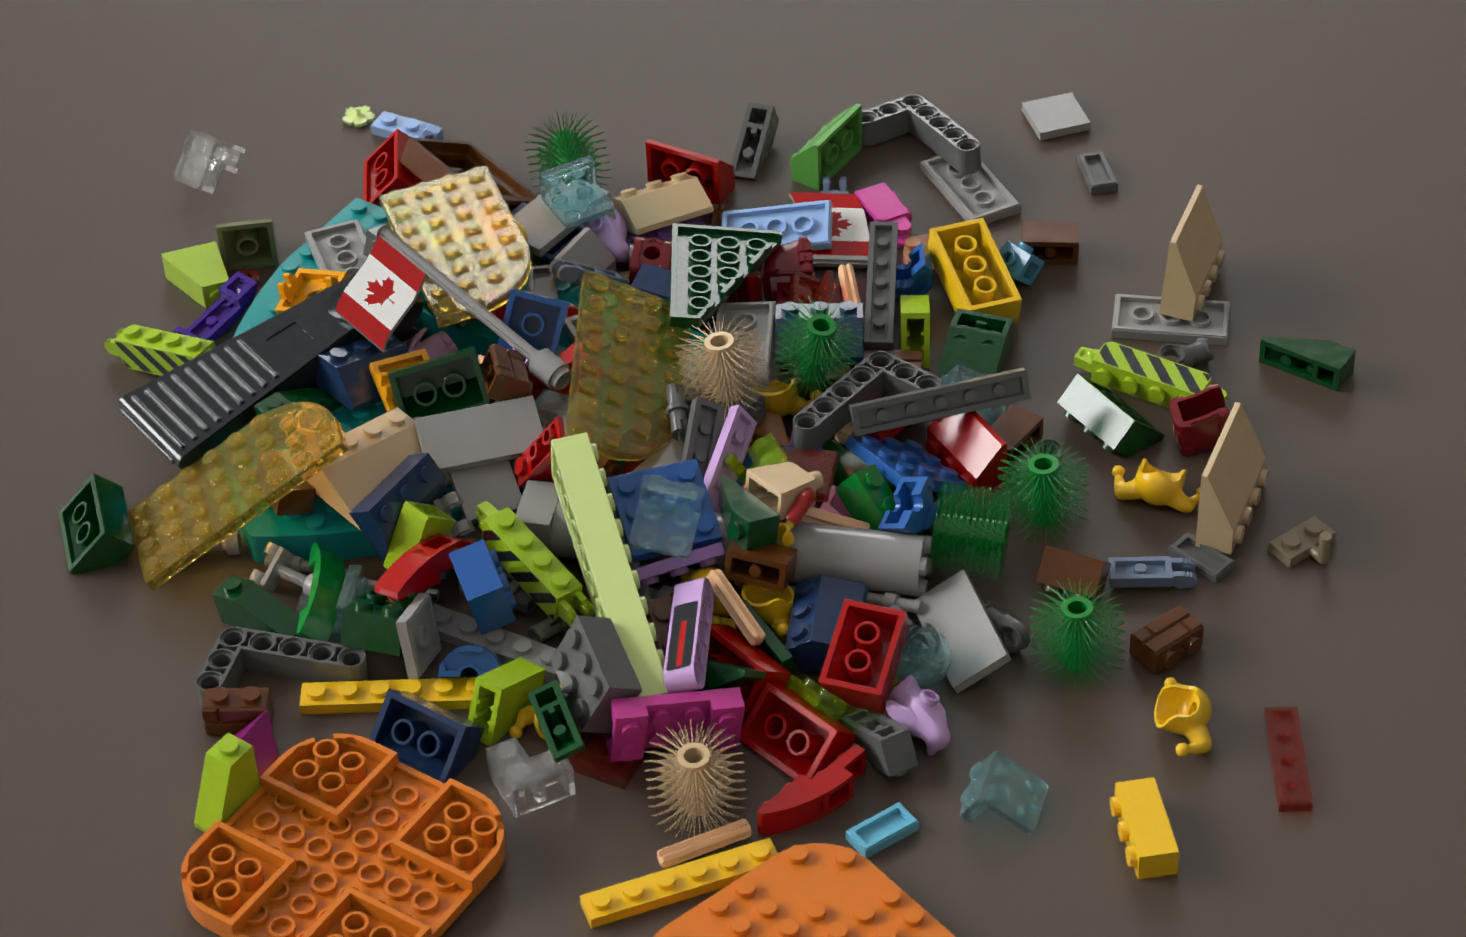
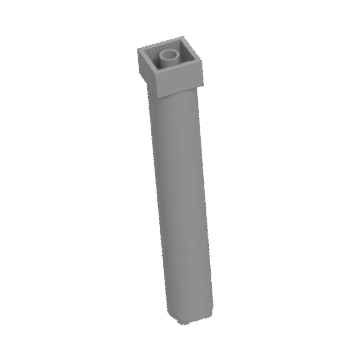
(866, 556)

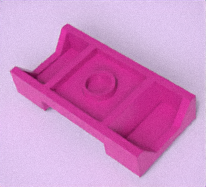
(640, 718)

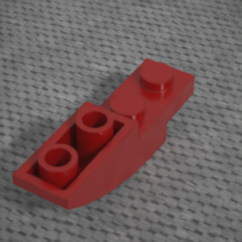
(419, 567)
(808, 799)

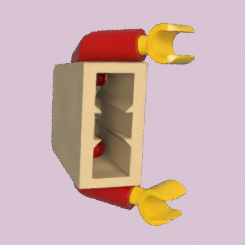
(785, 490)

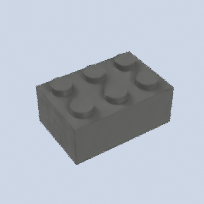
(594, 671)

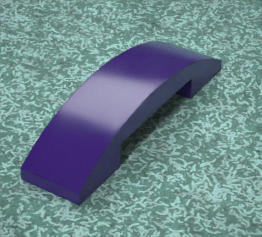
(217, 319)

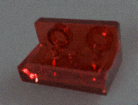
(805, 285)

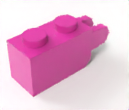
(884, 206)

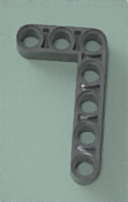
(928, 124)
(871, 378)
(277, 655)

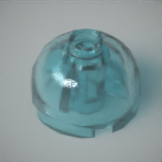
(925, 656)

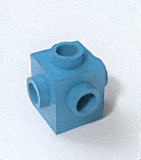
(1021, 262)

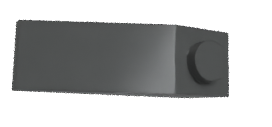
(754, 140)
(884, 740)

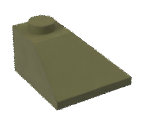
(248, 244)

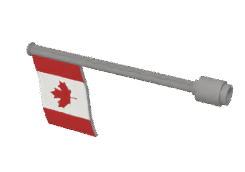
(849, 231)
(389, 287)

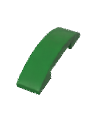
(320, 616)

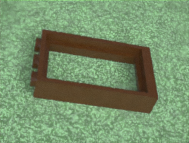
(432, 158)

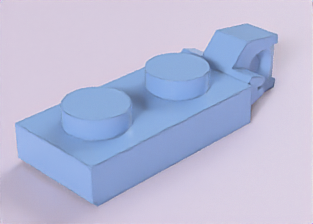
(389, 122)

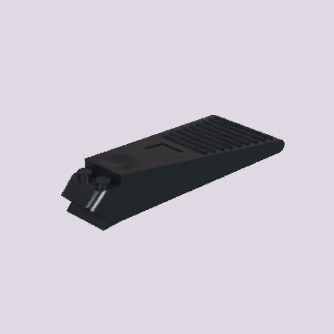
(217, 391)

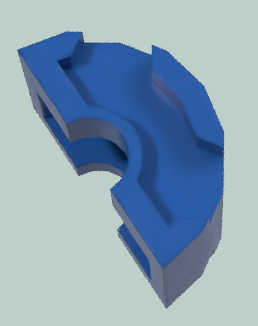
(915, 276)
(913, 506)
(468, 657)

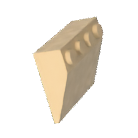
(1192, 260)
(372, 455)
(1231, 484)

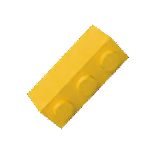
(1145, 828)

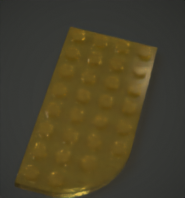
(466, 235)
(622, 369)
(232, 486)

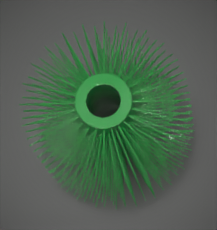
(565, 147)
(816, 348)
(1045, 489)
(971, 531)
(1077, 634)

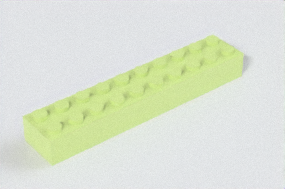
(604, 557)

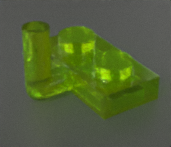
(763, 452)
(818, 696)

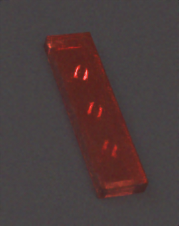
(1288, 759)

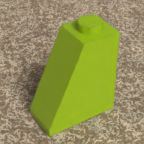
(197, 272)
(916, 325)
(414, 525)
(501, 695)
(226, 781)

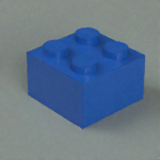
(535, 319)
(484, 586)

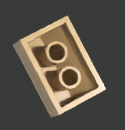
(663, 203)

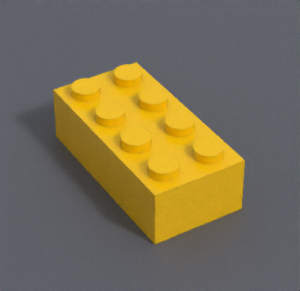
(973, 269)

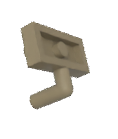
(1305, 540)

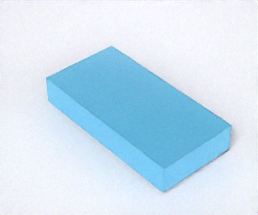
(882, 830)

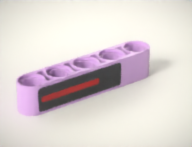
(689, 636)

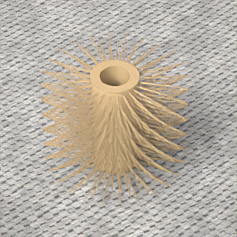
(724, 366)
(695, 779)

